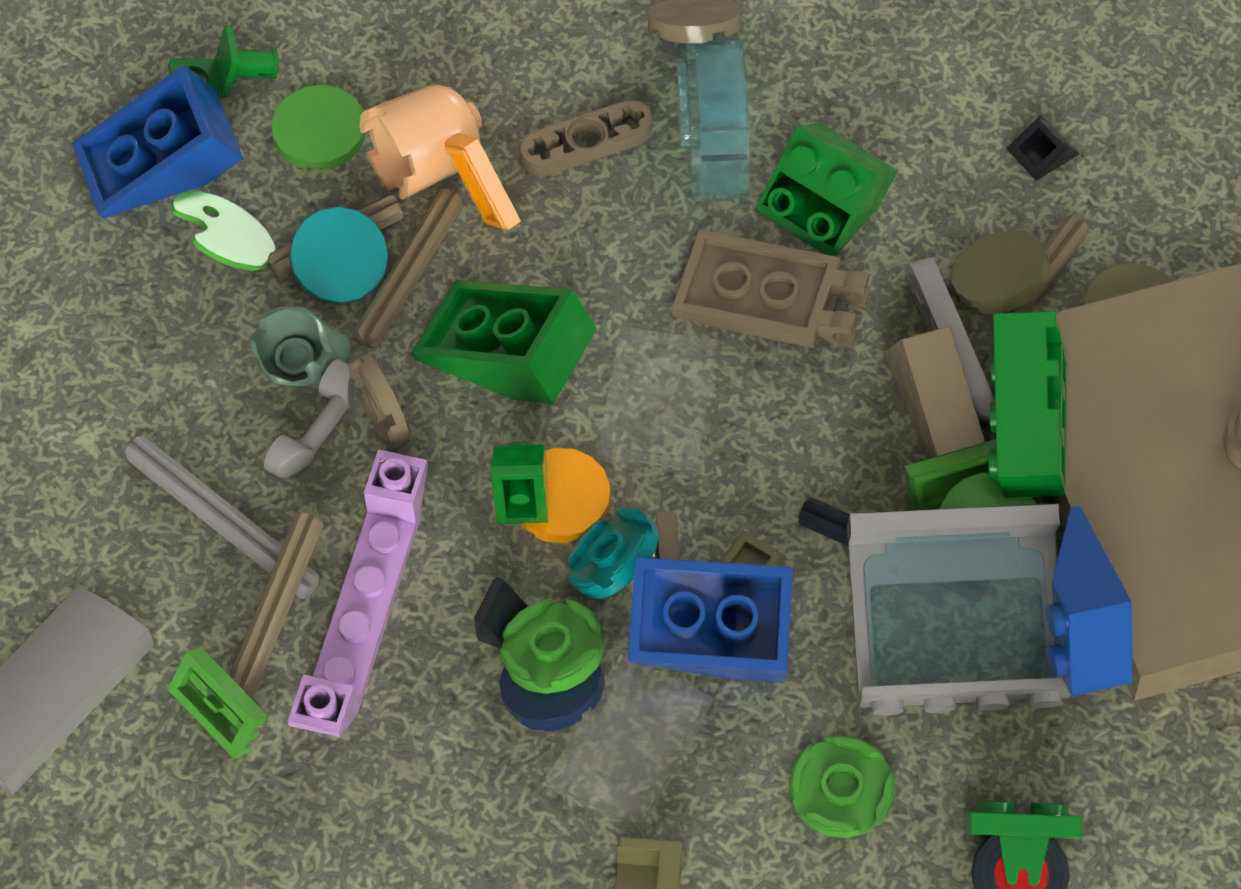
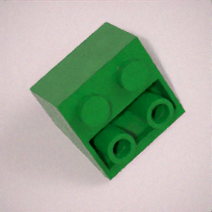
(824, 188)

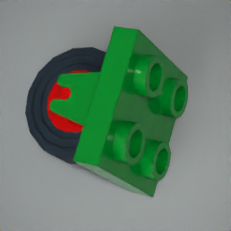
(1021, 845)

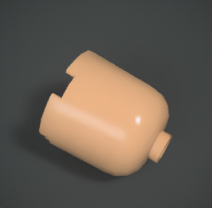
(412, 133)

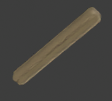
(408, 268)
(276, 601)

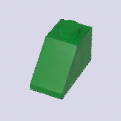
(520, 483)

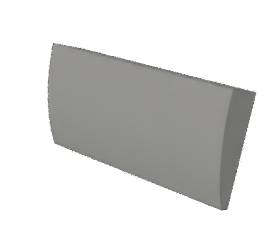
(62, 678)

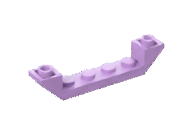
(393, 506)

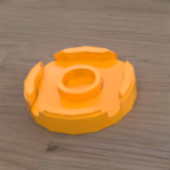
(576, 496)

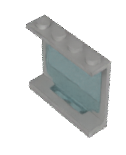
(953, 607)

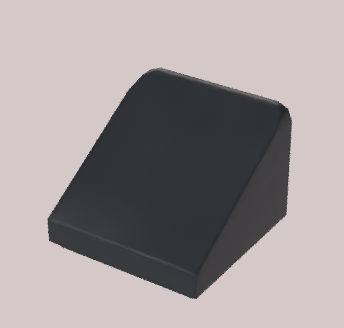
(1041, 148)
(496, 611)

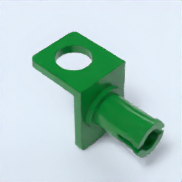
(231, 64)

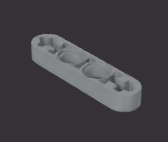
(939, 312)

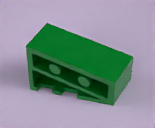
(1029, 405)

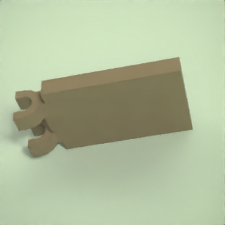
(769, 291)

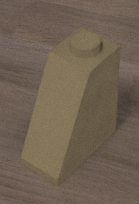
(935, 392)

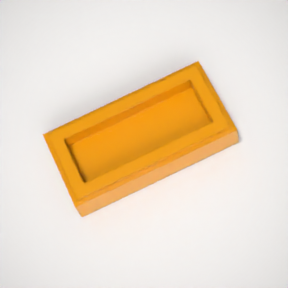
(481, 181)

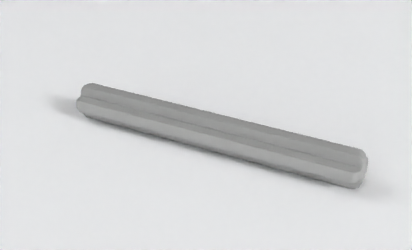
(212, 508)

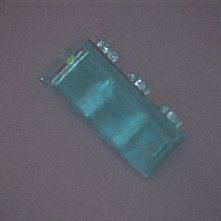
(715, 119)

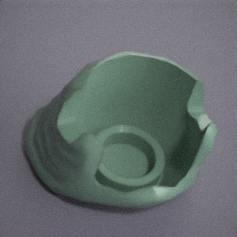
(296, 346)

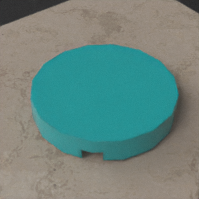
(338, 256)
(607, 553)

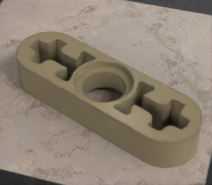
(592, 122)

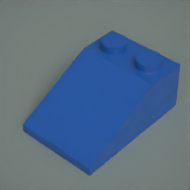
(158, 145)
(1088, 614)
(711, 618)

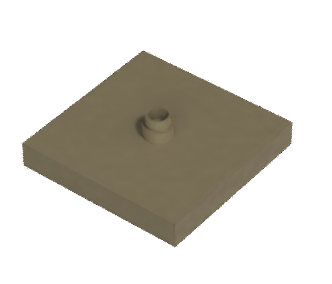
(1161, 466)

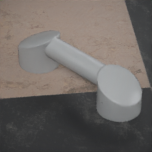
(290, 456)

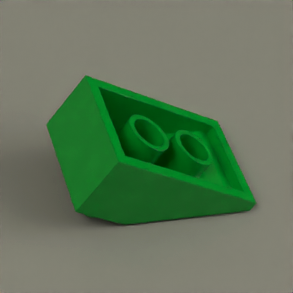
(508, 338)

